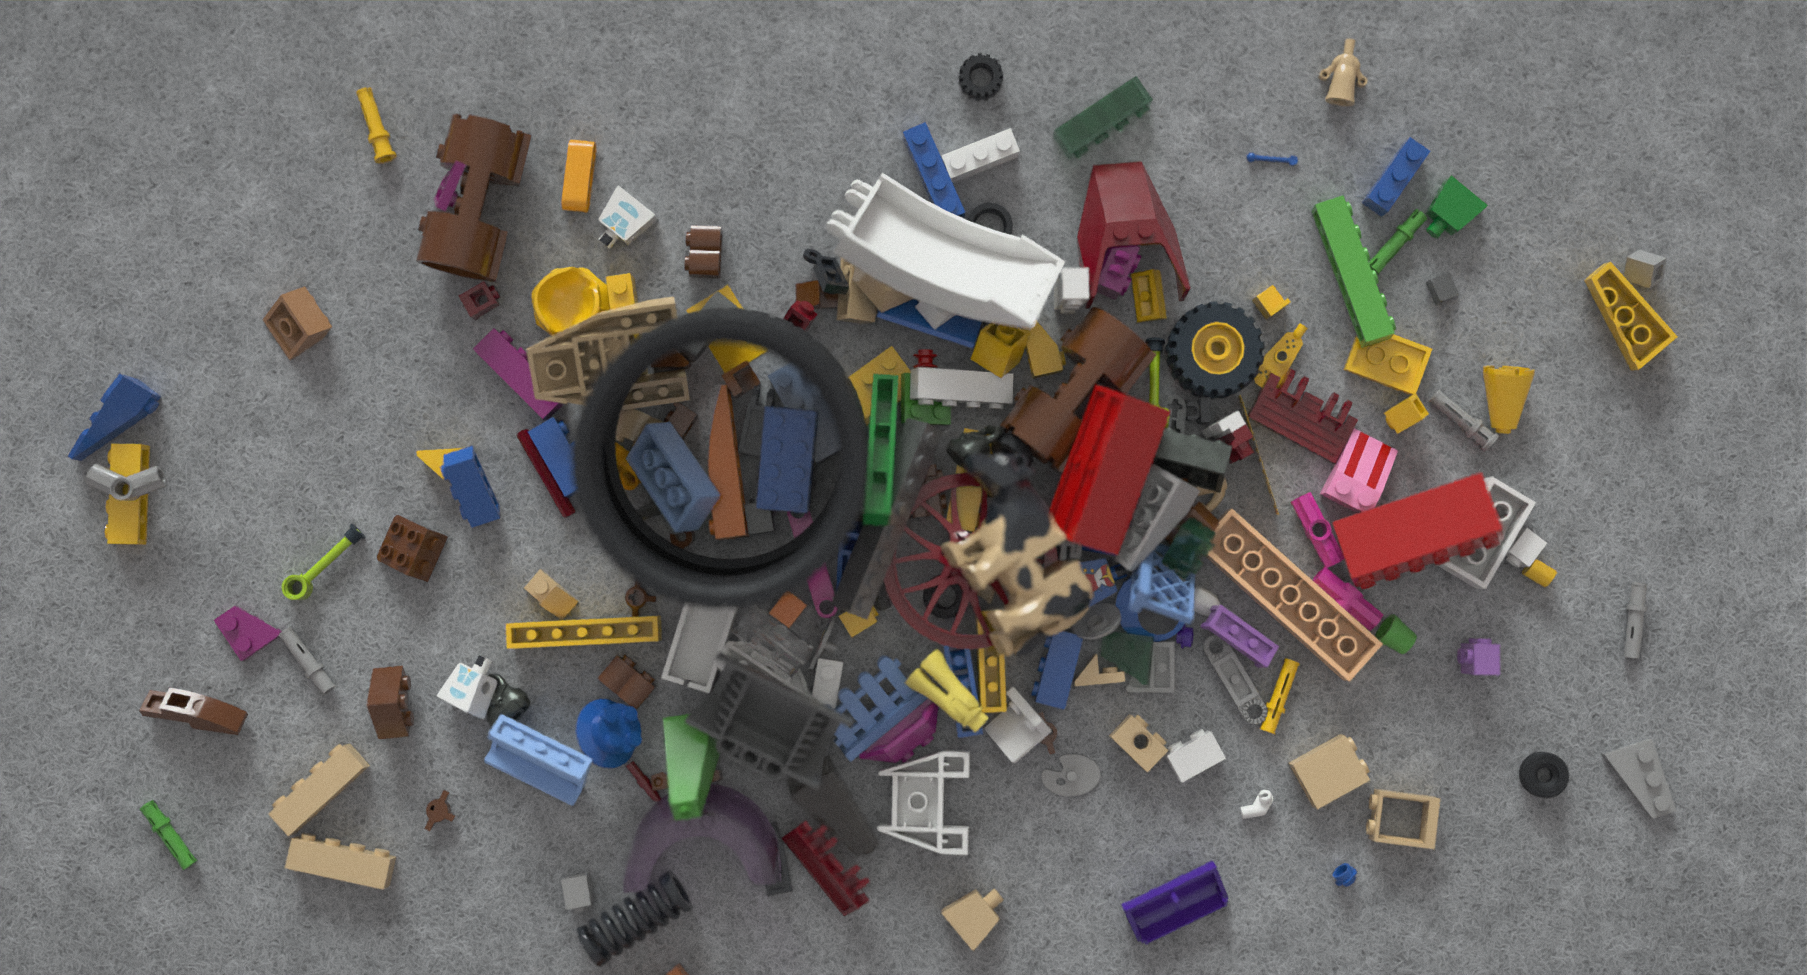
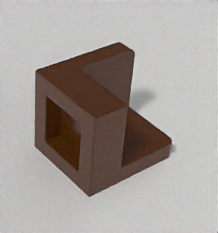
(741, 379)

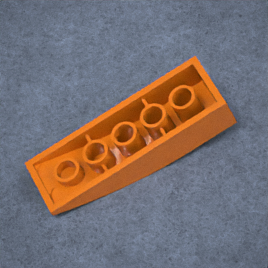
(725, 473)

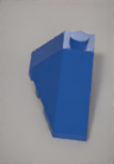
(124, 405)

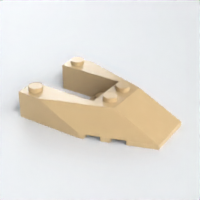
(573, 359)

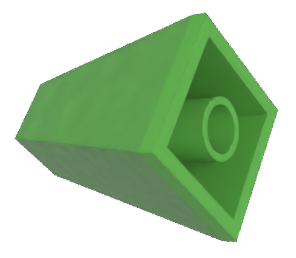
(690, 766)

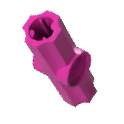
(1326, 544)
(1348, 598)

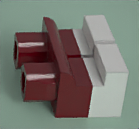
(1234, 433)

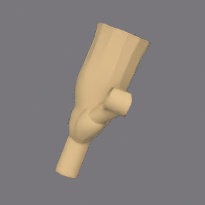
(1343, 81)

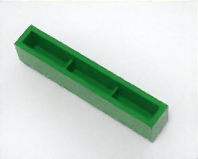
(881, 450)

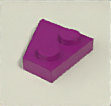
(245, 632)

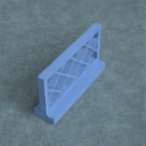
(1143, 588)

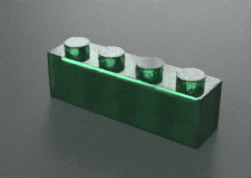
(1102, 118)

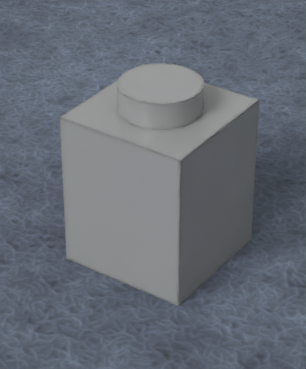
(578, 892)

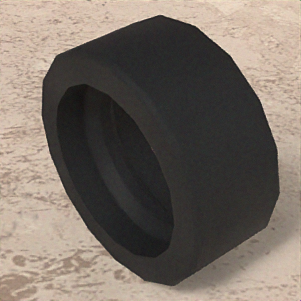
(996, 209)

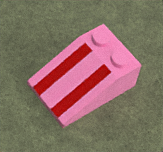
(1360, 473)

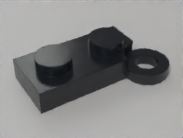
(827, 272)

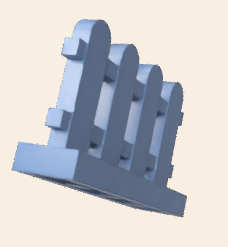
(881, 718)

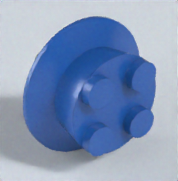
(608, 732)

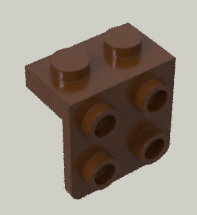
(411, 548)

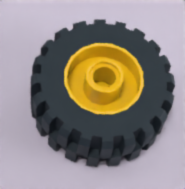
(1215, 350)

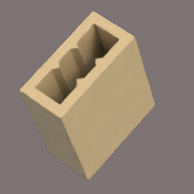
(1330, 771)

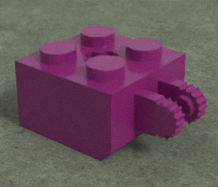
(1115, 270)

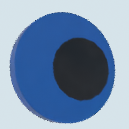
(1147, 621)

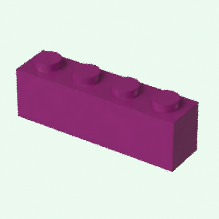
(514, 369)

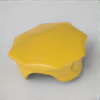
(568, 298)

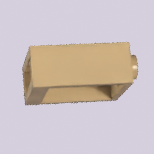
(1428, 819)

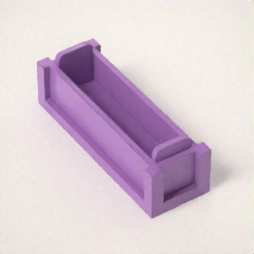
(1240, 636)

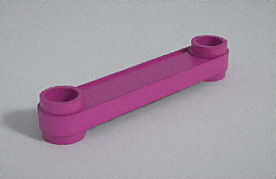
(820, 584)

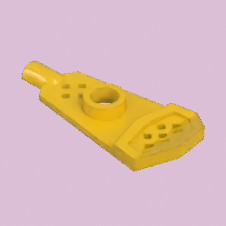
(1272, 364)

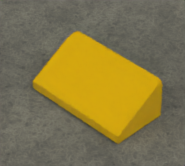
(1148, 295)

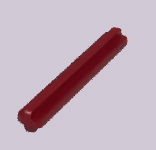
(562, 502)

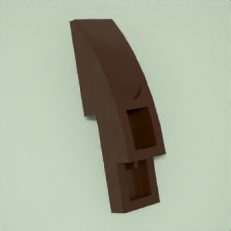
(193, 708)

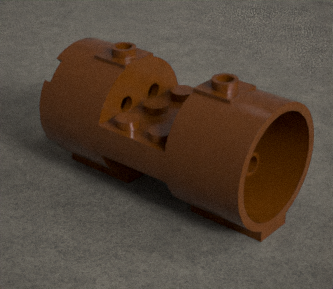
(460, 241)
(1103, 353)

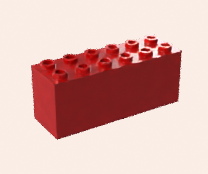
(1107, 469)
(1419, 531)

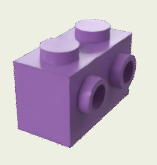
(1479, 657)

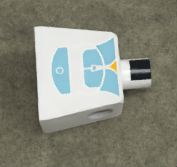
(624, 218)
(470, 687)

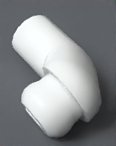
(1260, 806)

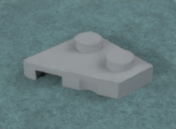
(1162, 671)

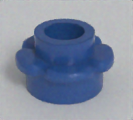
(1344, 875)

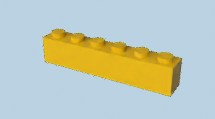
(583, 632)

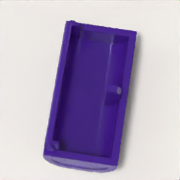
(1176, 903)

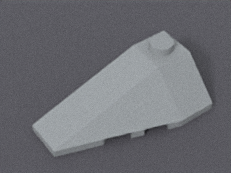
(1158, 510)

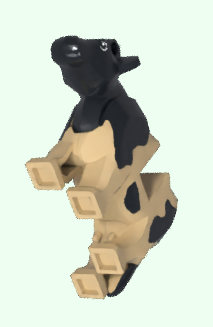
(1007, 543)

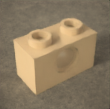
(1145, 756)

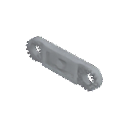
(1235, 679)

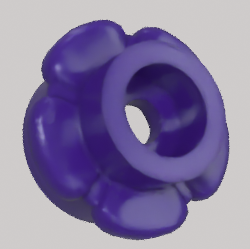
(1185, 636)

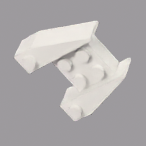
(920, 801)

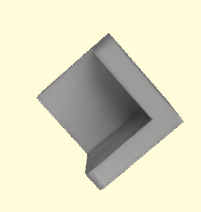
(1645, 268)

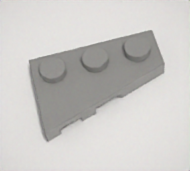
(1643, 775)

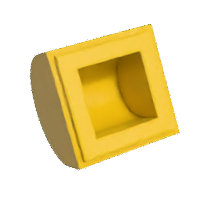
(1540, 573)

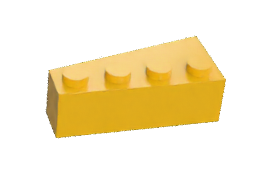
(1629, 317)

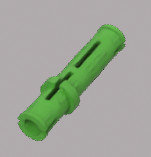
(1395, 243)
(162, 826)

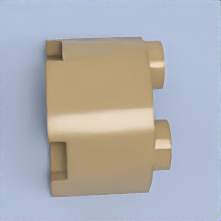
(632, 423)

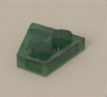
(1130, 653)

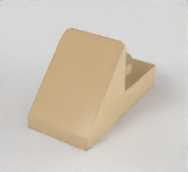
(551, 594)
(1090, 674)

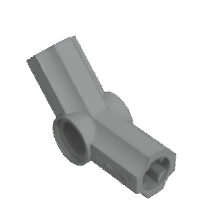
(113, 483)

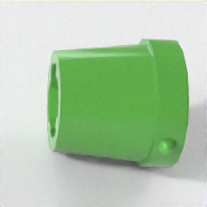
(1396, 634)

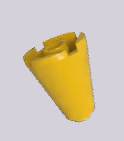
(1506, 395)

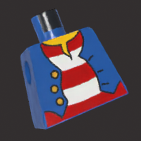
(1102, 578)

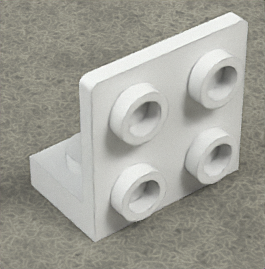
(1017, 728)

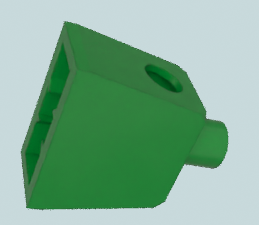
(1452, 208)

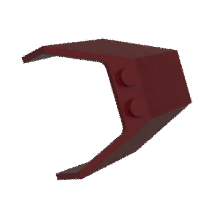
(1125, 212)

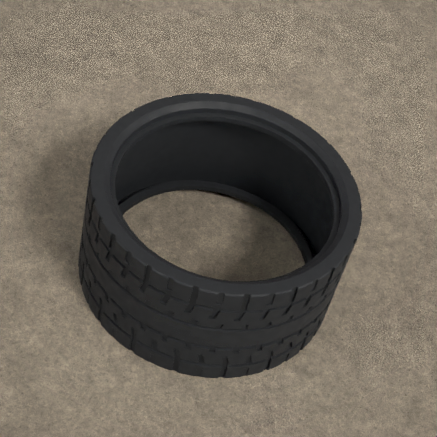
(653, 559)

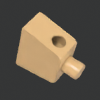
(973, 915)

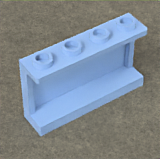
(537, 760)

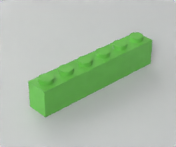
(1353, 271)

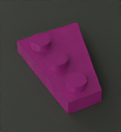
(446, 192)

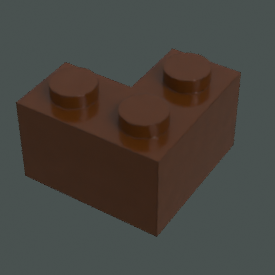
(389, 702)

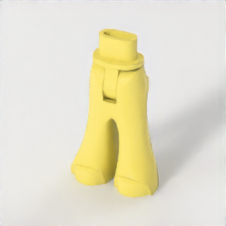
(957, 702)

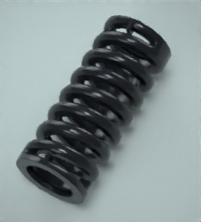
(603, 954)

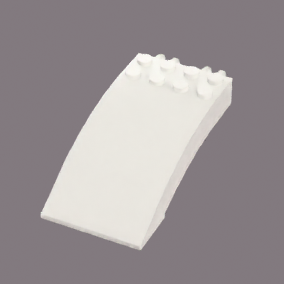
(943, 255)

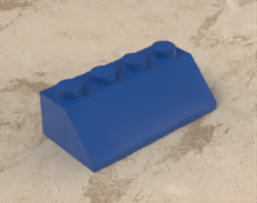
(957, 329)

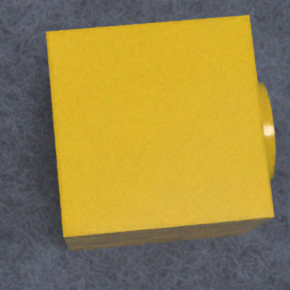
(1000, 347)

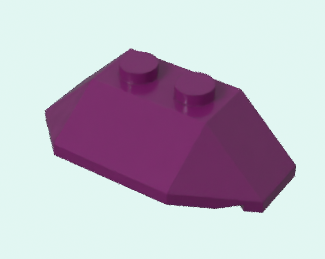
(905, 736)

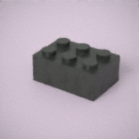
(1193, 458)

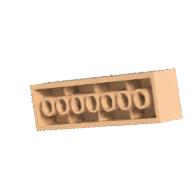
(1291, 597)

